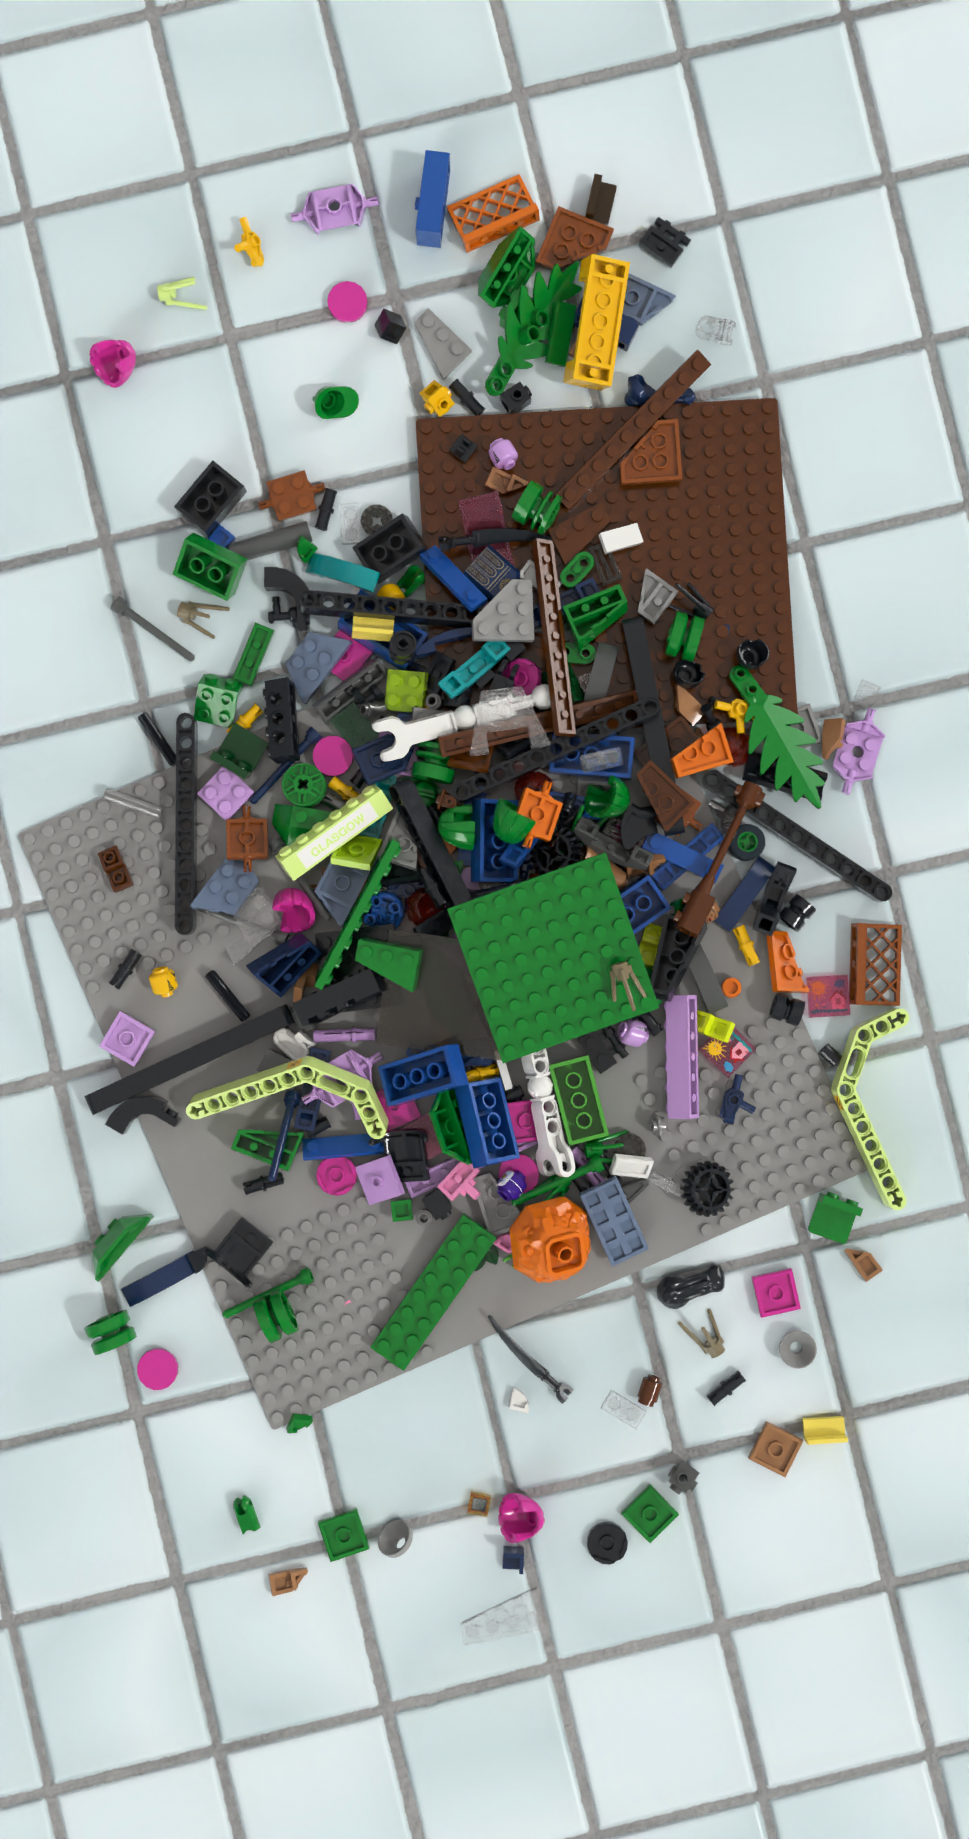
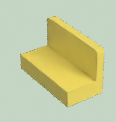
(372, 628)
(824, 1430)

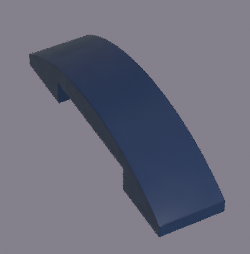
(579, 592)
(429, 649)
(744, 894)
(308, 1114)
(158, 1280)

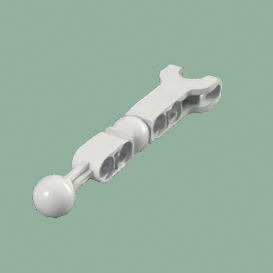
(447, 722)
(550, 1142)

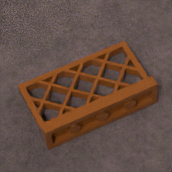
(858, 966)

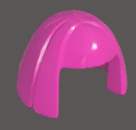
(113, 361)
(296, 909)
(519, 1517)

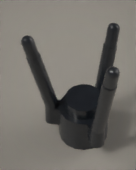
(702, 607)

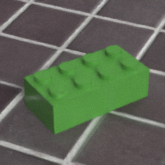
(578, 1100)

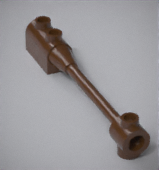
(699, 902)

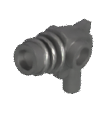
(725, 813)

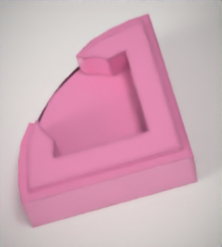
(503, 1242)

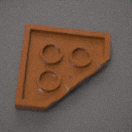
(572, 239)
(655, 456)

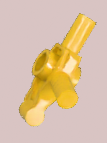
(250, 243)
(736, 710)

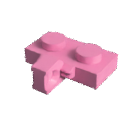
(460, 1181)

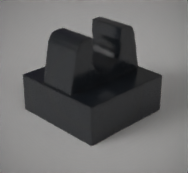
(463, 448)

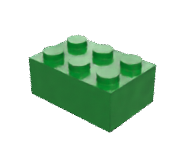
(209, 566)

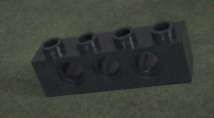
(288, 728)

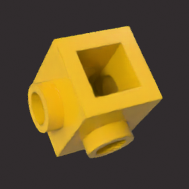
(437, 398)

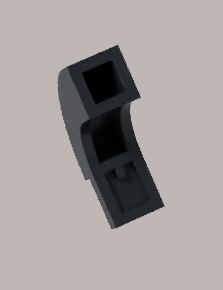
(286, 581)
(771, 901)
(127, 1112)

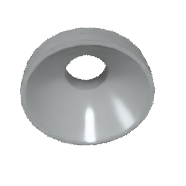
(806, 1354)
(390, 1537)

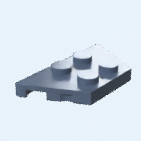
(644, 299)
(314, 662)
(226, 888)
(341, 888)

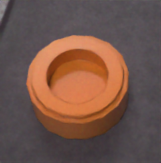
(731, 987)

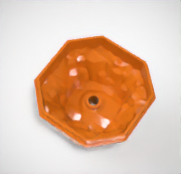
(550, 1240)

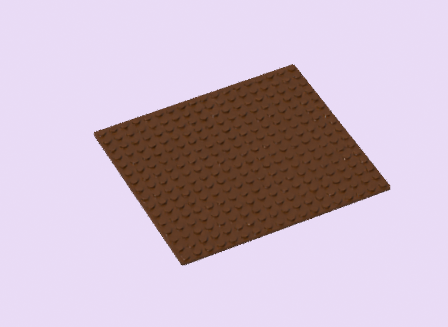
(709, 530)

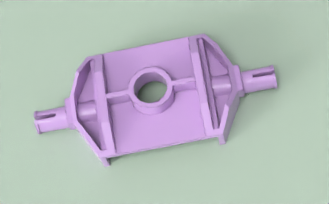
(350, 212)
(869, 739)
(351, 1062)

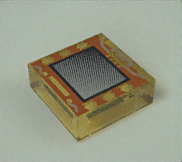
(479, 1504)

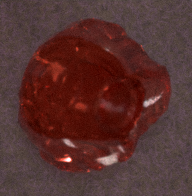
(738, 746)
(532, 781)
(420, 907)

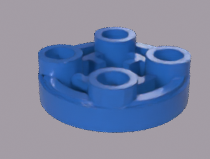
(385, 909)

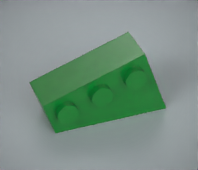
(594, 614)
(391, 960)
(262, 1144)

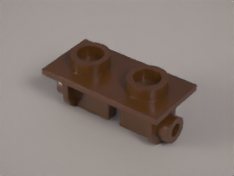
(446, 801)

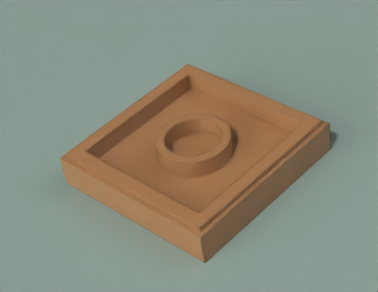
(775, 1449)

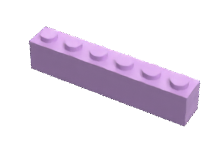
(682, 1057)

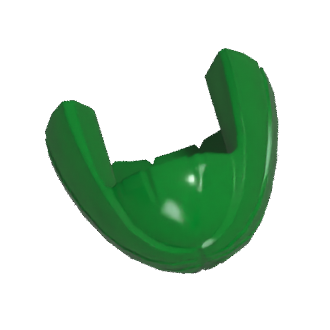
(607, 803)
(510, 825)
(457, 828)

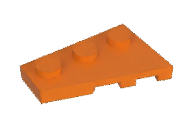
(703, 754)
(783, 967)

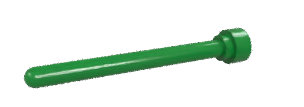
(593, 1165)
(304, 1277)

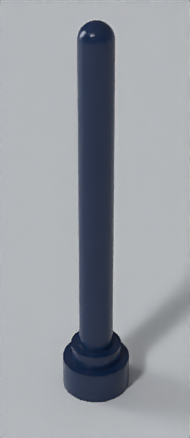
(310, 738)
(291, 1101)

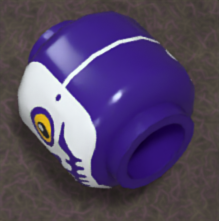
(511, 1185)

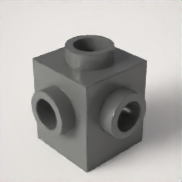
(683, 1470)

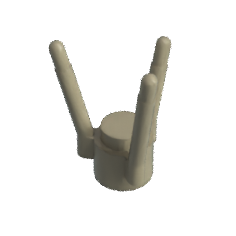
(189, 611)
(621, 971)
(713, 1344)

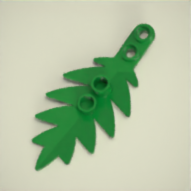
(533, 326)
(781, 740)

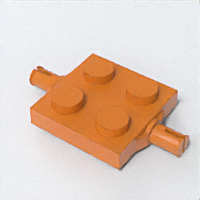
(542, 809)

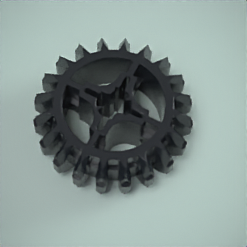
(550, 861)
(705, 1173)

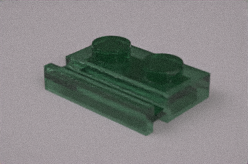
(354, 726)

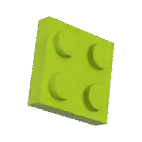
(405, 690)
(358, 853)

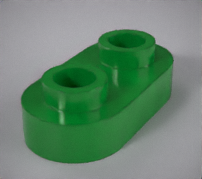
(576, 570)
(576, 656)

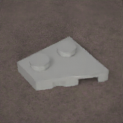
(655, 597)

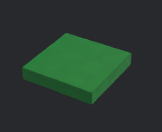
(650, 1513)
(343, 1535)

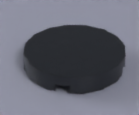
(607, 1542)

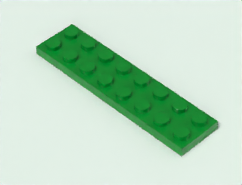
(354, 919)
(433, 1292)

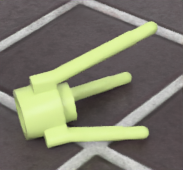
(167, 292)

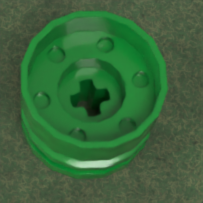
(537, 508)
(433, 767)
(316, 785)

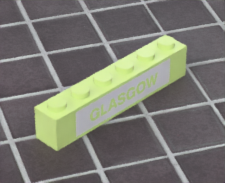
(333, 832)

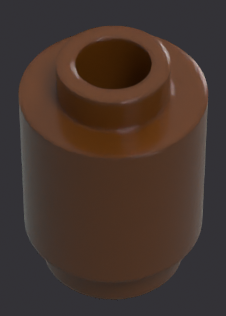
(649, 1390)

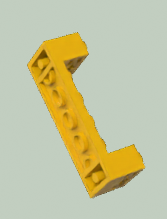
(598, 322)

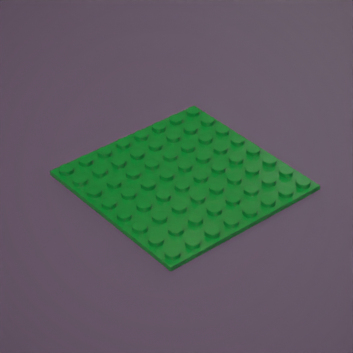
(547, 955)

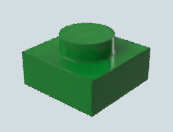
(401, 1210)

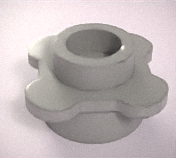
(657, 1125)

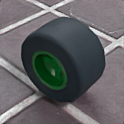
(752, 840)

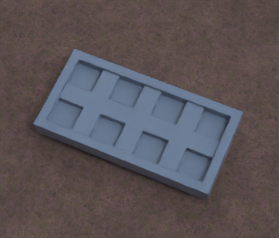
(613, 1221)

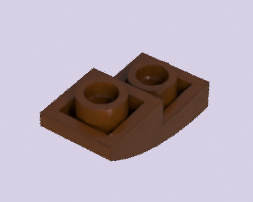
(115, 868)

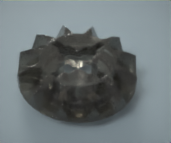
(375, 511)
(628, 1139)

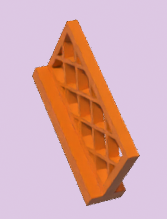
(500, 225)

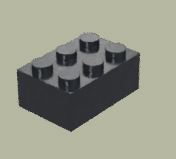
(210, 498)
(391, 547)

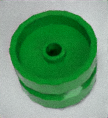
(684, 636)
(275, 1316)
(111, 1334)

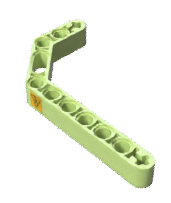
(203, 1104)
(859, 1113)

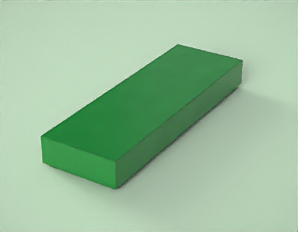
(560, 333)
(253, 654)

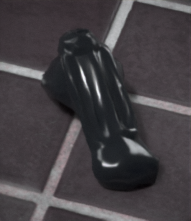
(678, 1291)

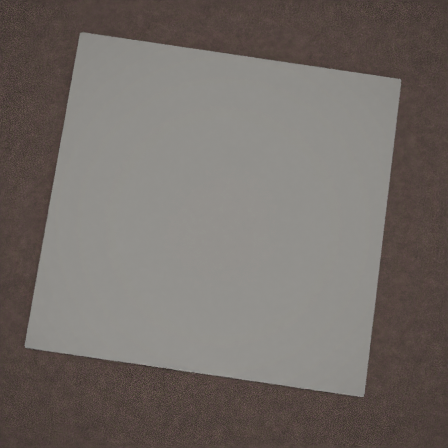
(354, 1249)

